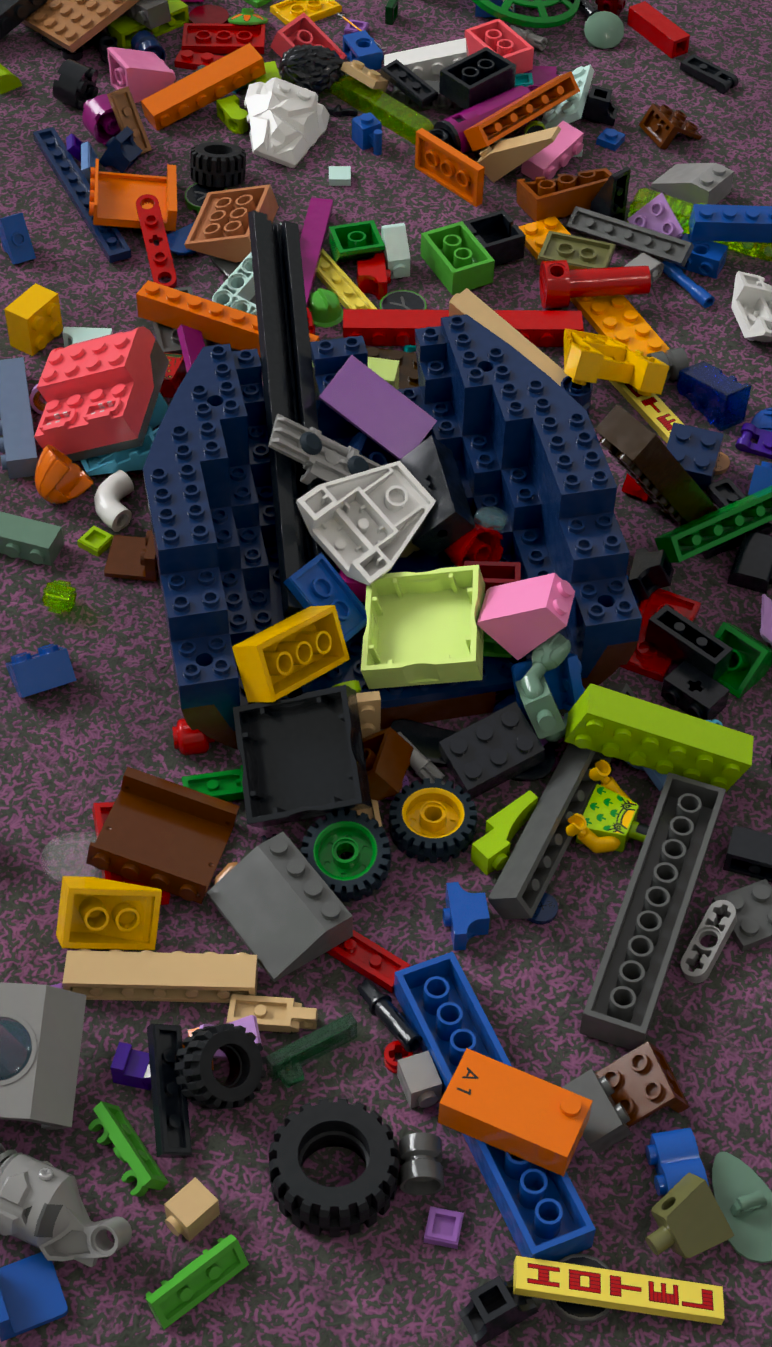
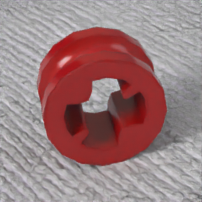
(389, 1053)

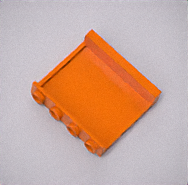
(115, 197)

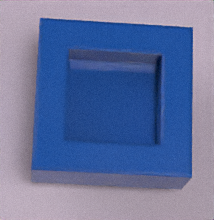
(610, 139)

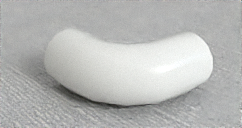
(108, 500)

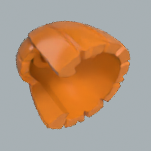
(58, 477)

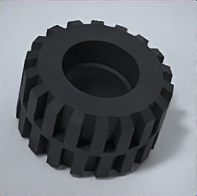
(217, 164)
(244, 1064)

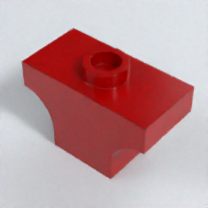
(373, 276)

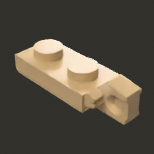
(272, 1013)

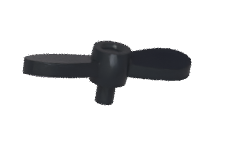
(338, 111)

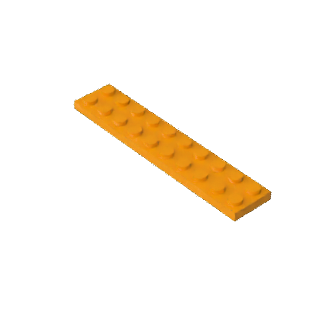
(607, 314)

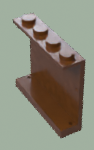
(164, 835)

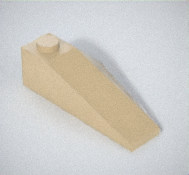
(512, 152)

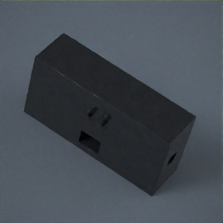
(451, 515)

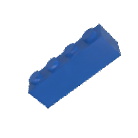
(731, 223)

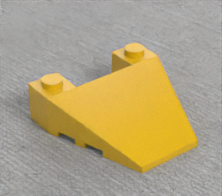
(602, 357)

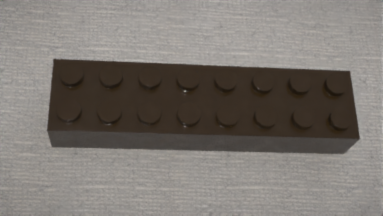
(653, 467)

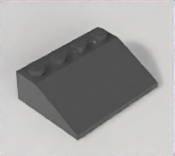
(281, 907)

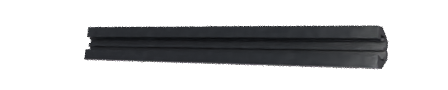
(286, 382)

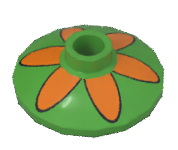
(247, 17)

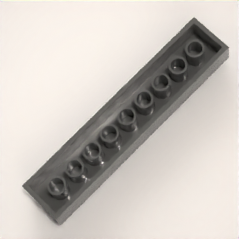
(652, 913)

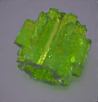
(59, 596)

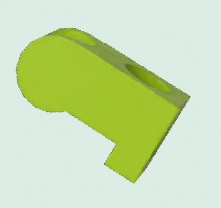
(232, 115)

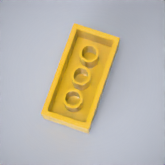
(290, 653)

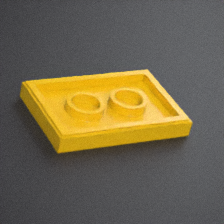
(314, 9)

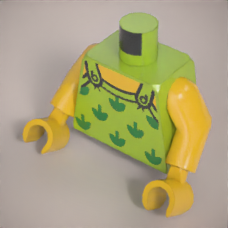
(608, 816)

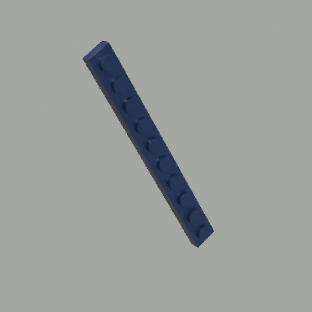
(78, 190)

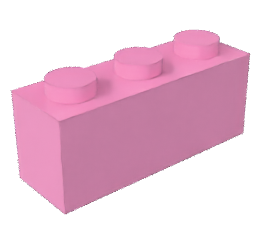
(556, 154)

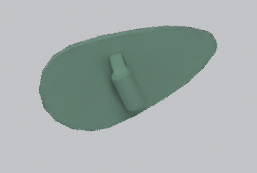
(746, 1206)

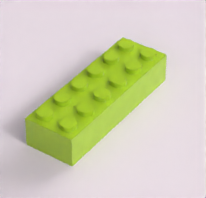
(658, 737)

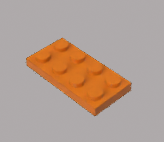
(449, 167)

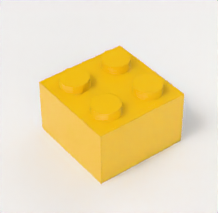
(34, 319)

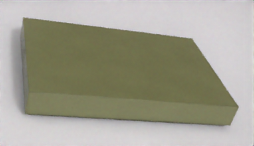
(578, 251)

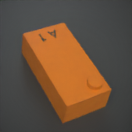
(514, 1111)

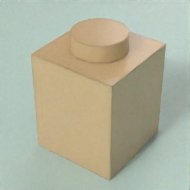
(191, 1210)

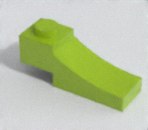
(493, 848)

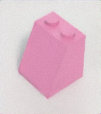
(139, 70)
(526, 612)

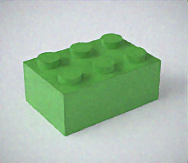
(457, 258)

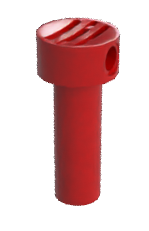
(561, 283)

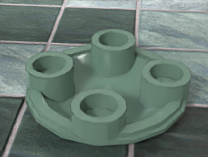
(604, 30)

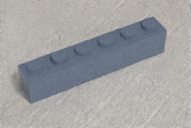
(16, 421)

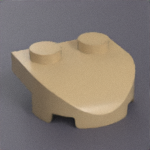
(367, 76)

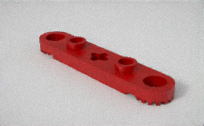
(154, 229)

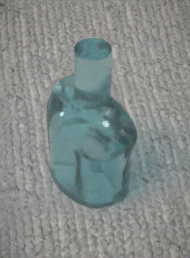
(491, 517)

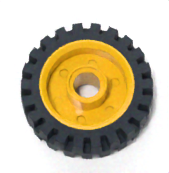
(452, 825)

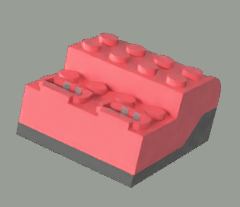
(101, 394)

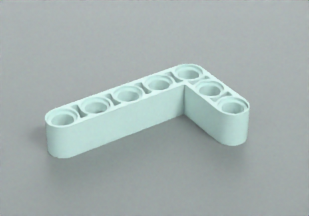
(239, 288)

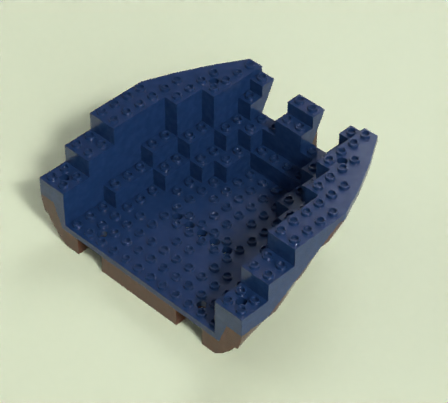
(515, 448)

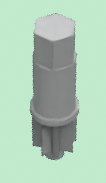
(422, 766)

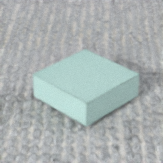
(339, 175)

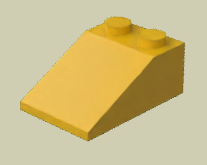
(107, 914)

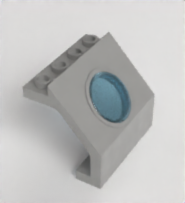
(39, 1053)

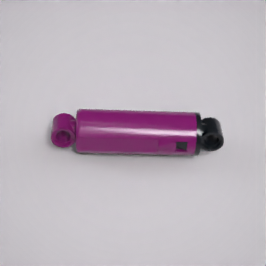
(451, 128)

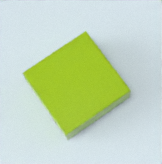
(95, 541)

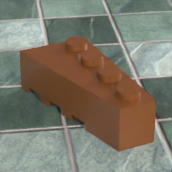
(560, 195)

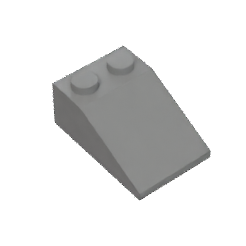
(696, 182)

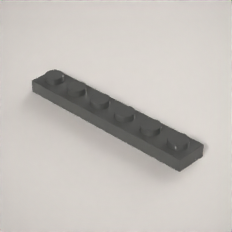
(630, 236)

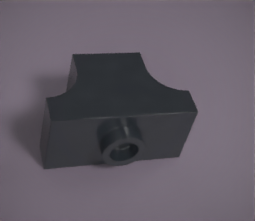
(599, 106)
(649, 572)
(495, 1310)

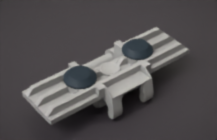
(316, 452)

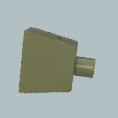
(688, 1219)

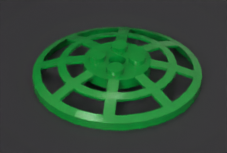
(529, 21)

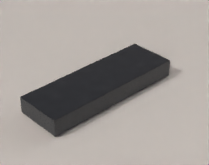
(409, 83)

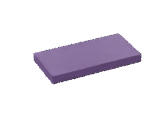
(377, 408)

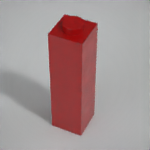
(658, 29)

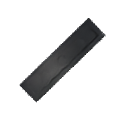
(169, 1103)

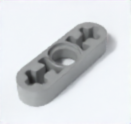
(711, 954)

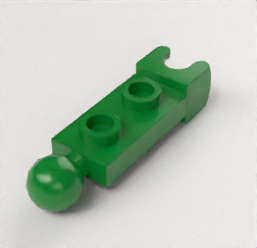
(221, 785)

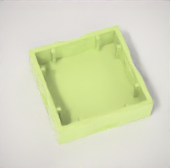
(424, 628)

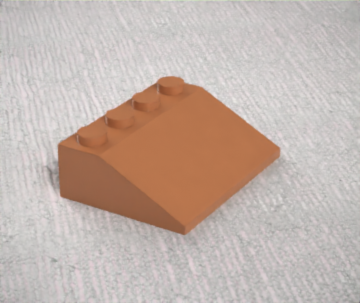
(224, 224)

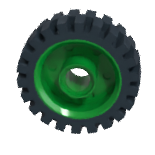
(348, 834)

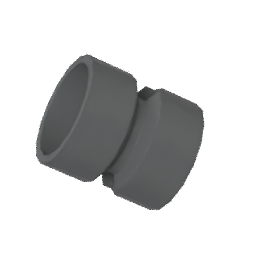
(675, 358)
(421, 1164)

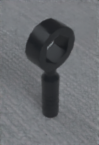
(66, 53)

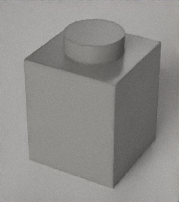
(419, 1080)

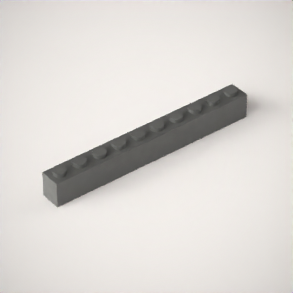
(545, 836)

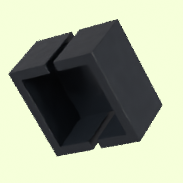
(498, 236)

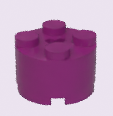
(100, 119)

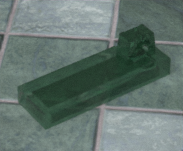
(288, 1061)

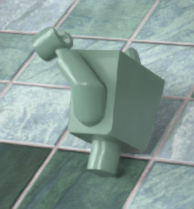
(536, 693)

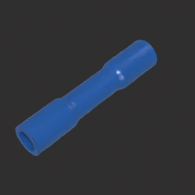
(697, 292)

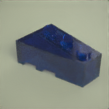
(714, 394)

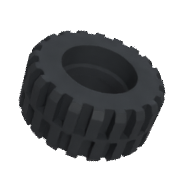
(333, 1207)

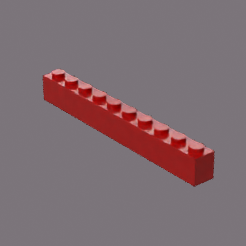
(398, 326)

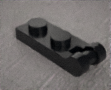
(709, 73)

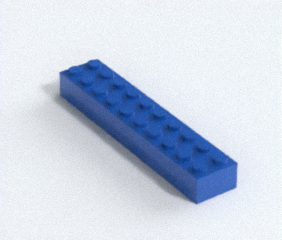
(534, 1202)

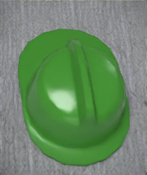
(325, 308)

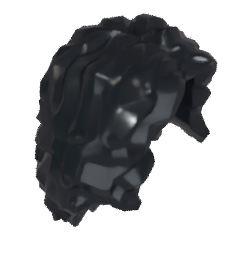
(311, 67)

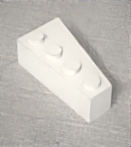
(430, 59)

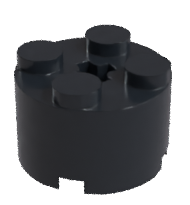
(75, 84)

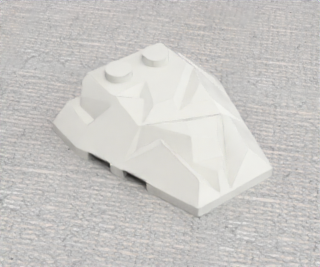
(284, 120)

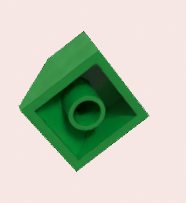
(355, 241)
(748, 660)

